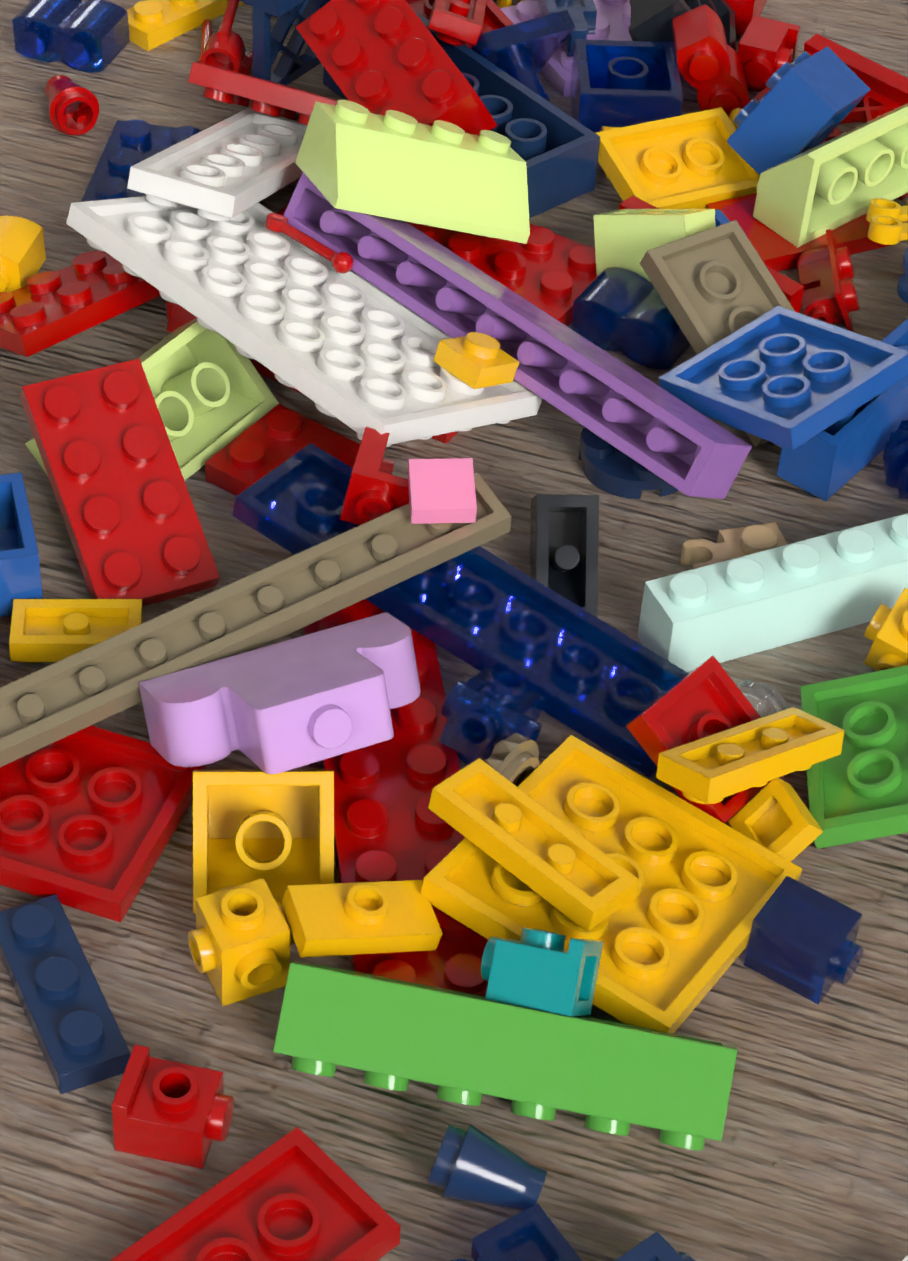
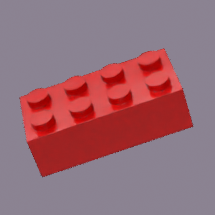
(392, 62)

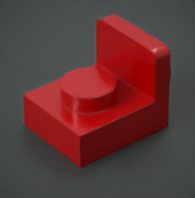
(372, 486)

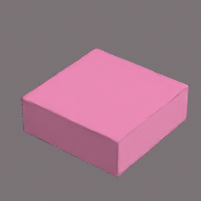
(442, 490)

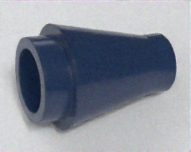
(484, 1171)

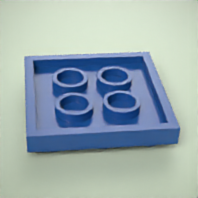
(786, 376)

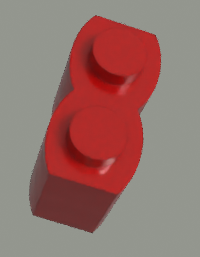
(708, 60)

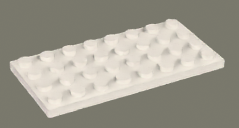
(300, 318)

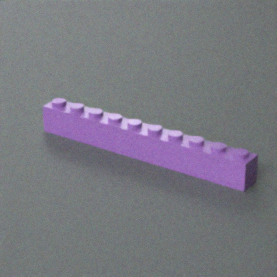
(552, 358)

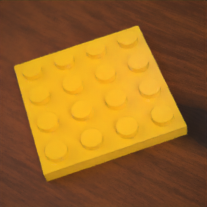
(691, 898)

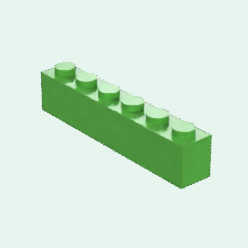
(505, 1051)

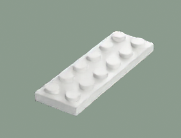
(223, 165)

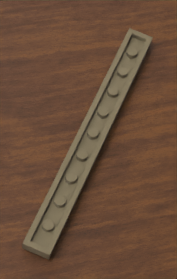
(235, 620)

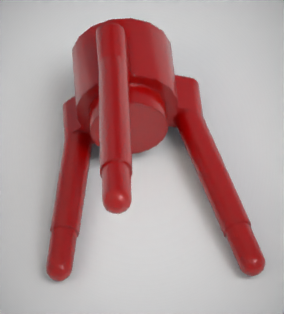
(225, 47)

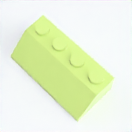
(416, 171)
(835, 179)
(202, 394)

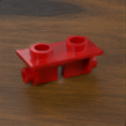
(828, 283)

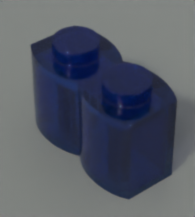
(72, 31)
(629, 316)

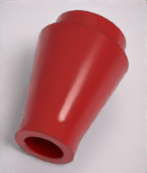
(71, 106)

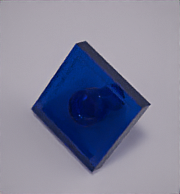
(526, 47)

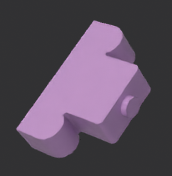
(287, 698)

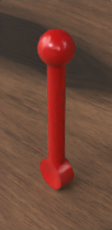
(341, 262)

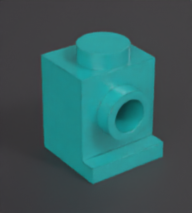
(541, 972)

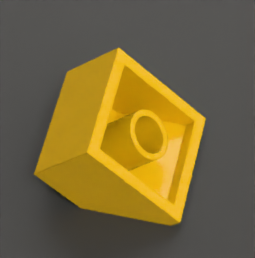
(262, 828)

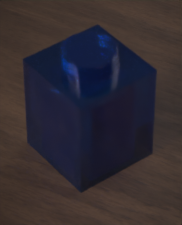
(804, 940)

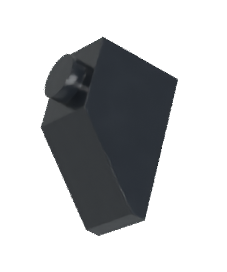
(566, 546)

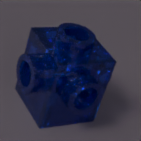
(489, 711)

